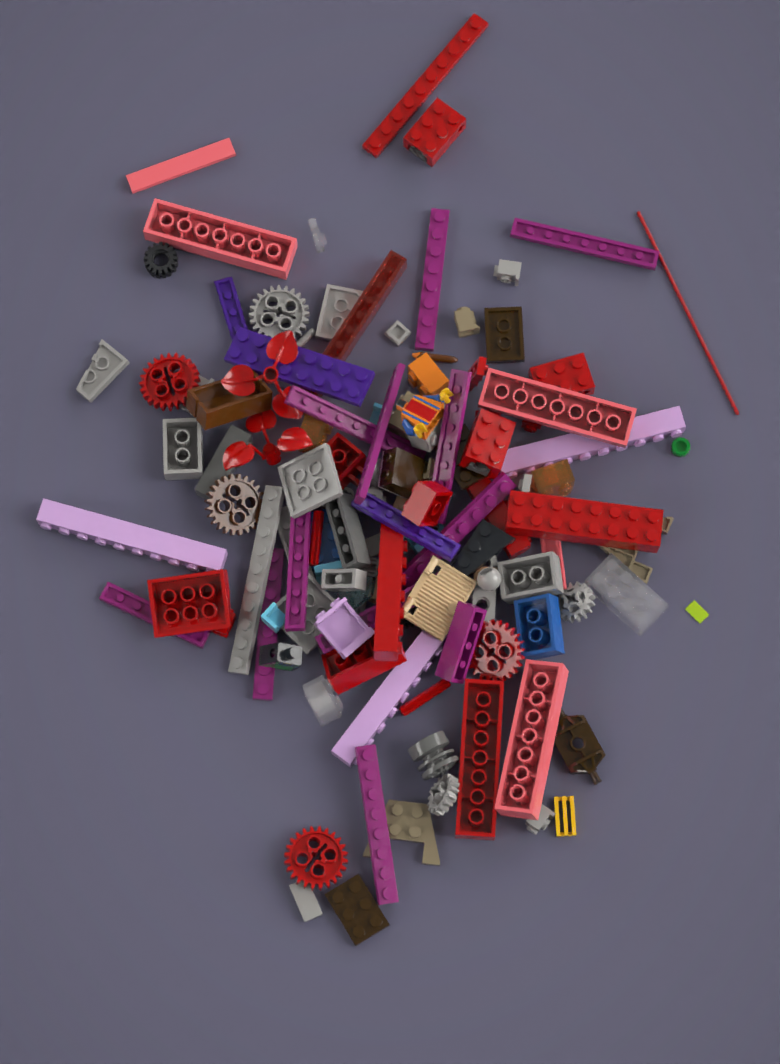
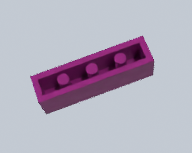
(460, 642)

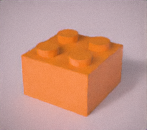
(426, 376)

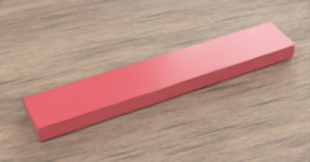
(180, 165)

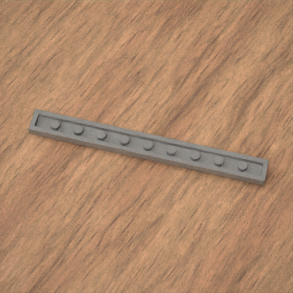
(256, 580)

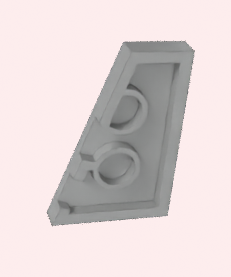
(335, 308)

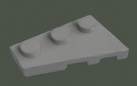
(103, 369)

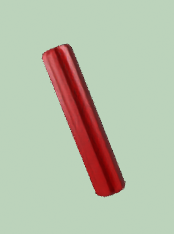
(316, 535)
(424, 697)

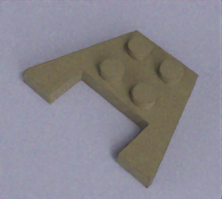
(628, 557)
(413, 824)

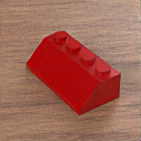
(356, 667)

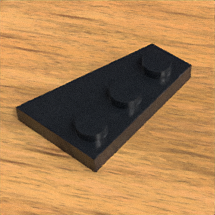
(481, 547)

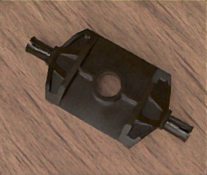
(579, 760)

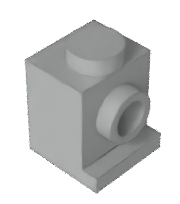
(508, 271)
(535, 825)

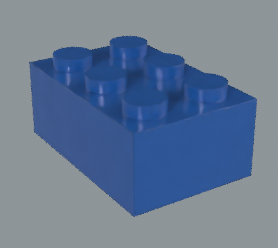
(539, 626)

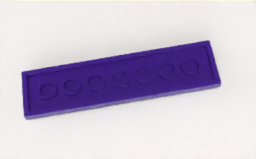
(308, 370)

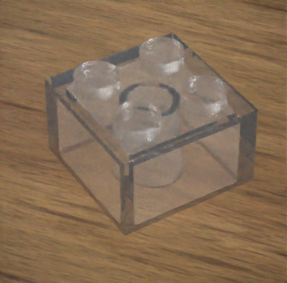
(322, 701)

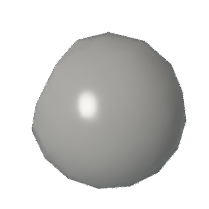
(489, 578)

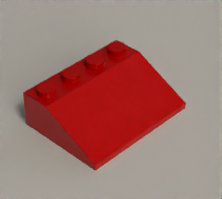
(190, 603)

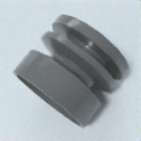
(433, 756)

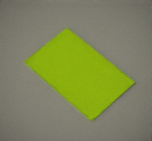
(696, 611)

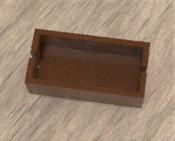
(217, 406)

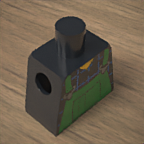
(286, 656)

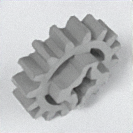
(576, 602)
(443, 794)

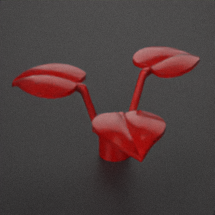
(240, 377)
(240, 453)

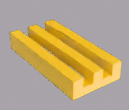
(565, 822)

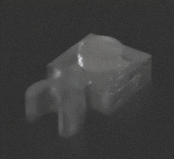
(318, 238)

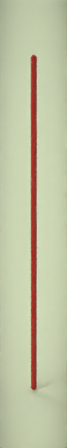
(689, 315)

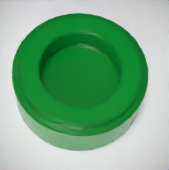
(680, 447)

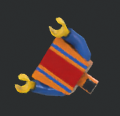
(423, 413)

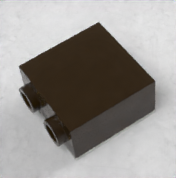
(400, 471)

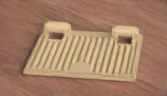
(437, 597)

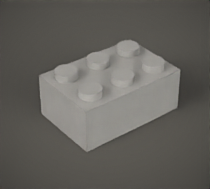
(182, 449)
(530, 576)

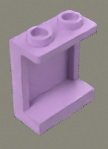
(343, 627)

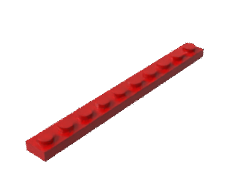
(425, 85)

